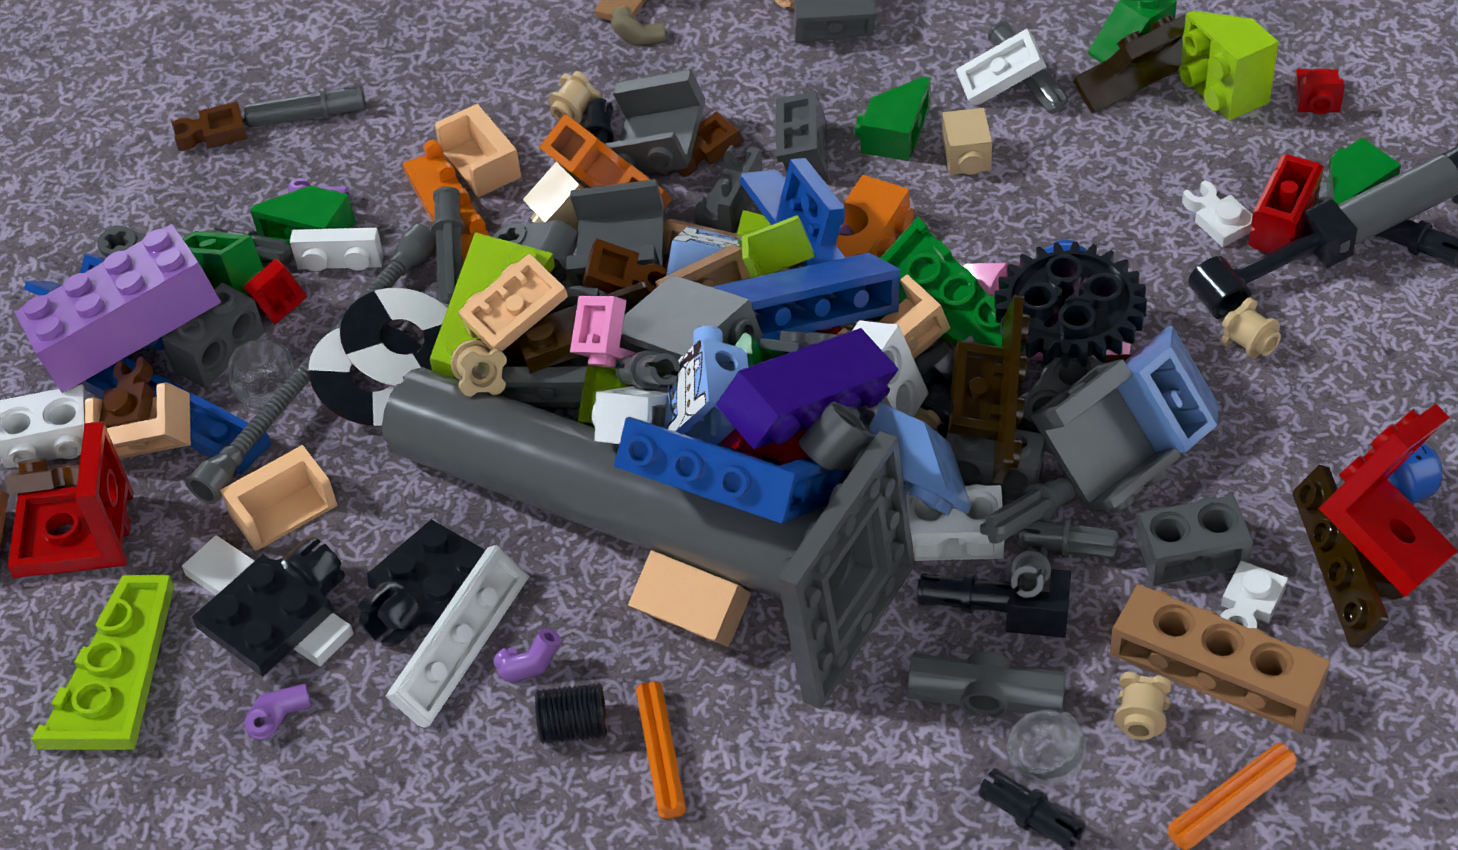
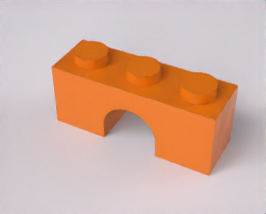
(590, 158)
(876, 216)

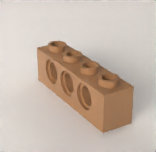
(1236, 678)

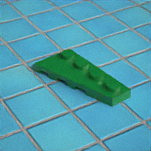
(953, 287)

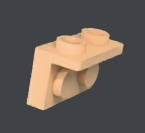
(512, 303)

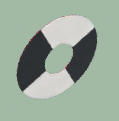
(367, 316)
(333, 384)

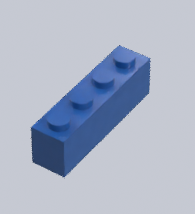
(821, 294)

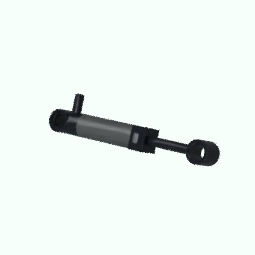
(1333, 230)

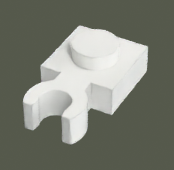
(1221, 219)
(1252, 595)

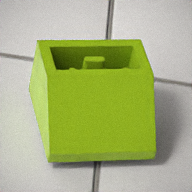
(1228, 62)

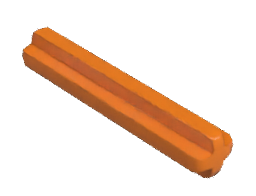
(660, 750)
(1231, 796)

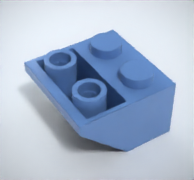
(1169, 394)
(925, 460)

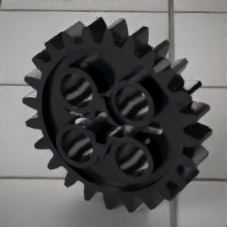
(1074, 303)

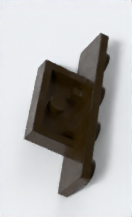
(1135, 65)
(551, 337)
(986, 390)
(1348, 574)

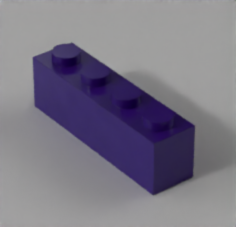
(792, 390)

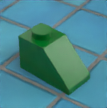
(1125, 19)
(895, 120)
(1358, 169)
(302, 210)
(225, 257)

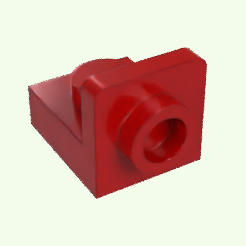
(1319, 90)
(275, 291)

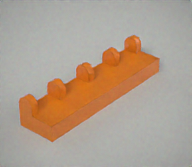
(433, 172)

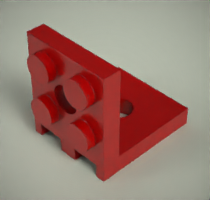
(93, 508)
(1380, 516)

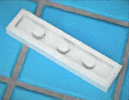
(221, 563)
(457, 636)

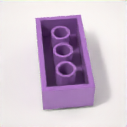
(116, 307)

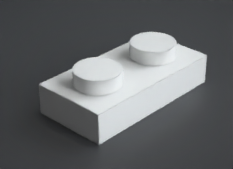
(1000, 68)
(337, 248)

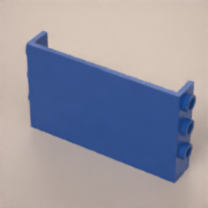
(724, 474)

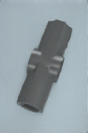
(985, 684)

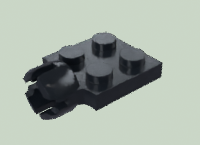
(416, 582)
(272, 605)

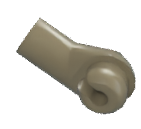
(633, 31)

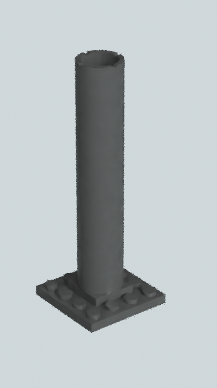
(827, 566)

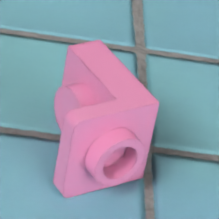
(599, 330)

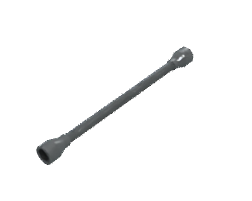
(218, 471)

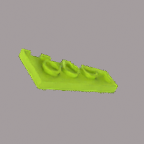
(481, 268)
(113, 674)

